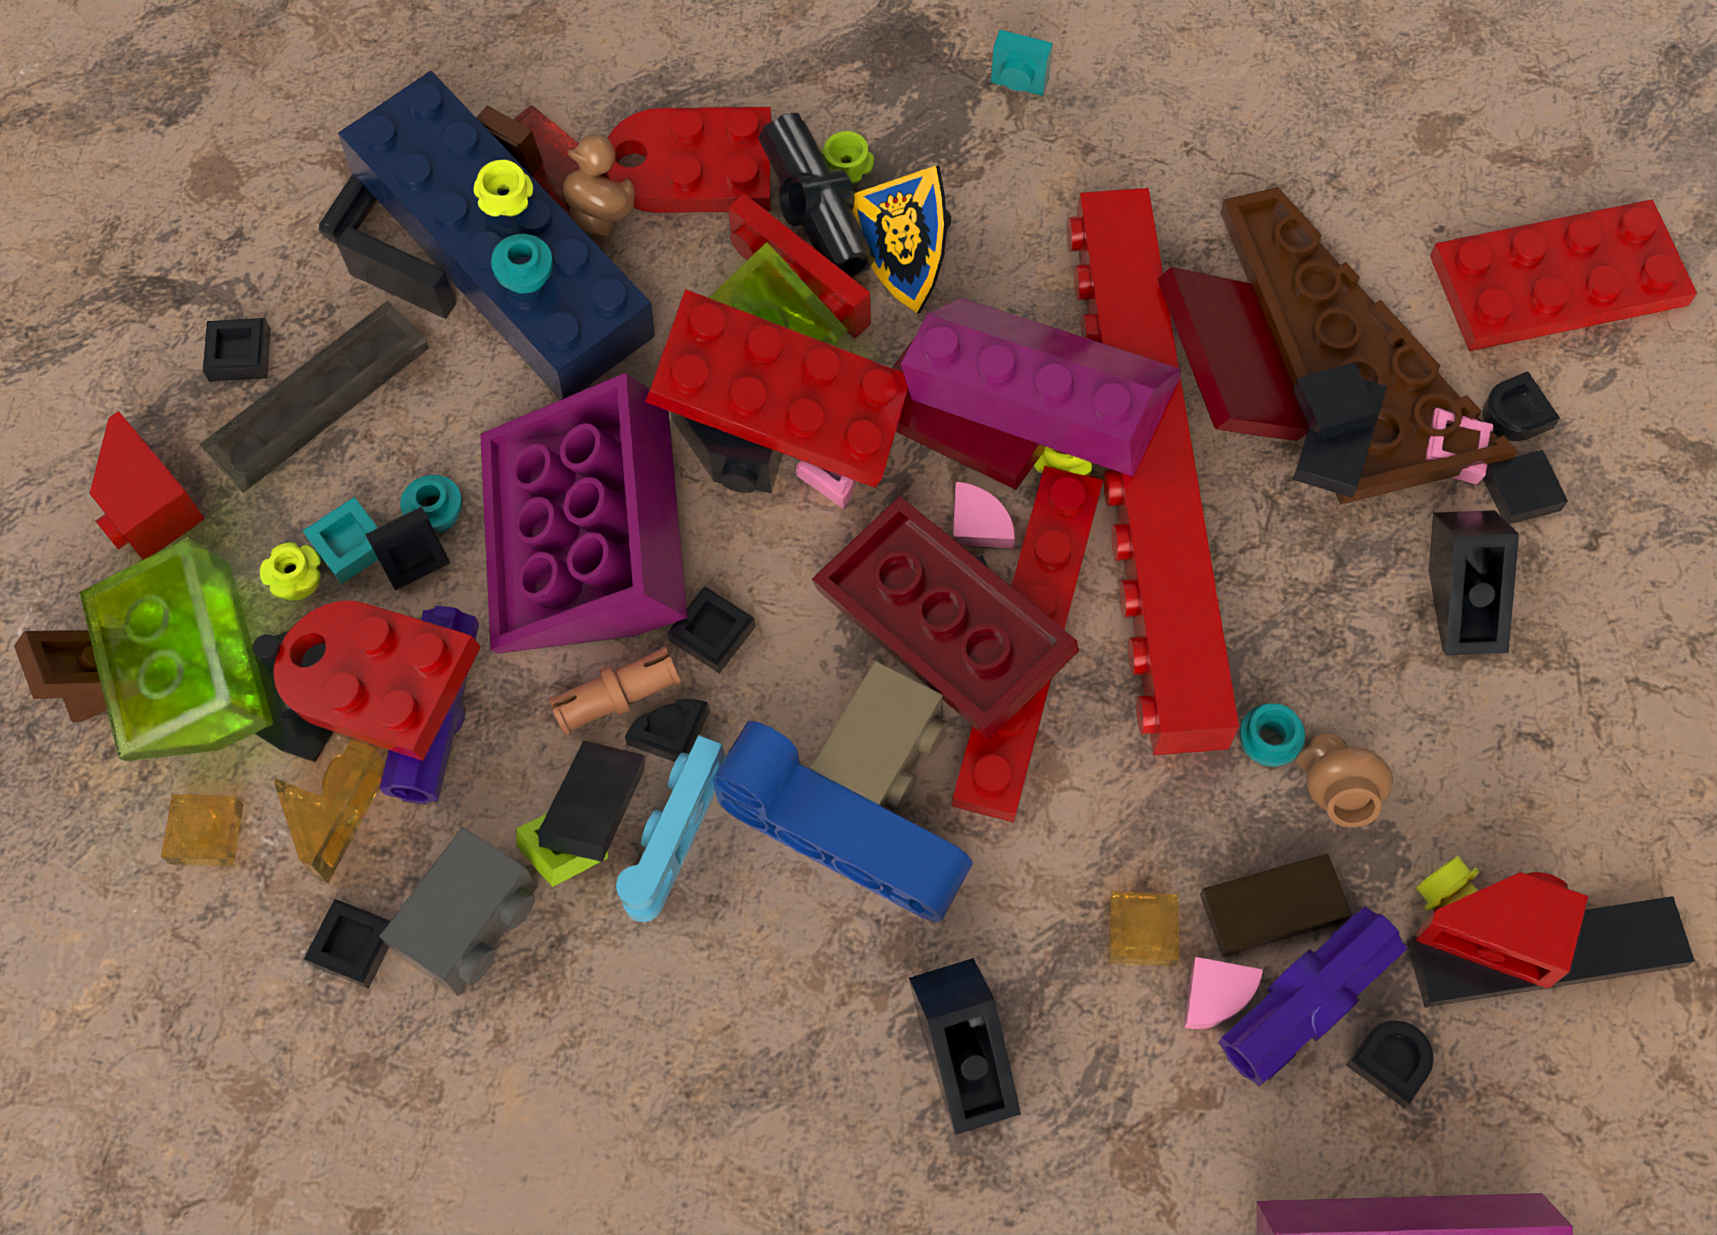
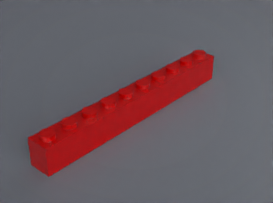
(1159, 509)

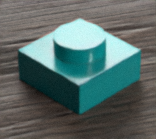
(1021, 62)
(342, 540)

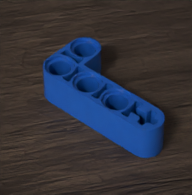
(835, 826)

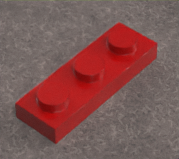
(841, 294)

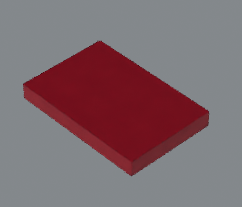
(1233, 355)
(968, 442)

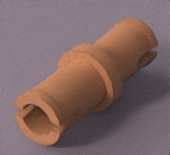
(614, 690)

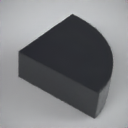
(669, 728)

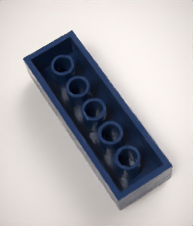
(422, 166)

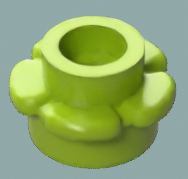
(848, 147)

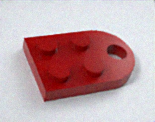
(694, 158)
(379, 677)

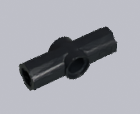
(815, 194)

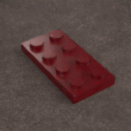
(946, 616)

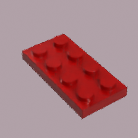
(1562, 274)
(779, 389)

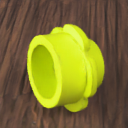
(501, 176)
(301, 581)
(1448, 884)

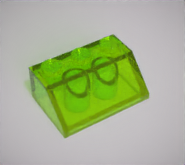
(175, 655)

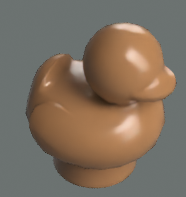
(593, 198)
(1345, 779)

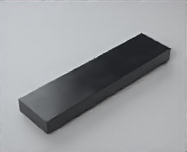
(1610, 945)

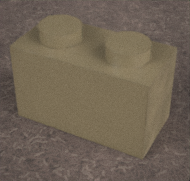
(882, 737)

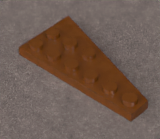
(1329, 322)

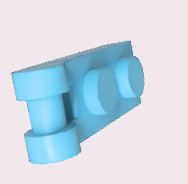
(671, 832)

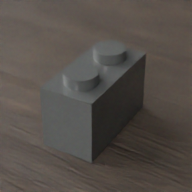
(461, 912)

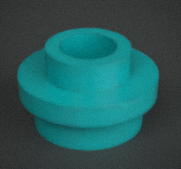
(524, 277)
(445, 511)
(1276, 718)

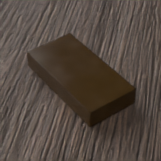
(1275, 904)

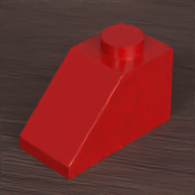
(138, 493)
(1513, 926)

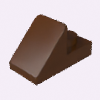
(62, 667)

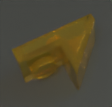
(327, 823)

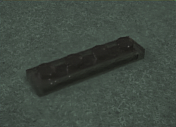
(314, 396)

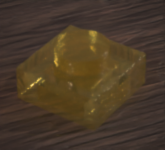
(202, 830)
(1143, 928)

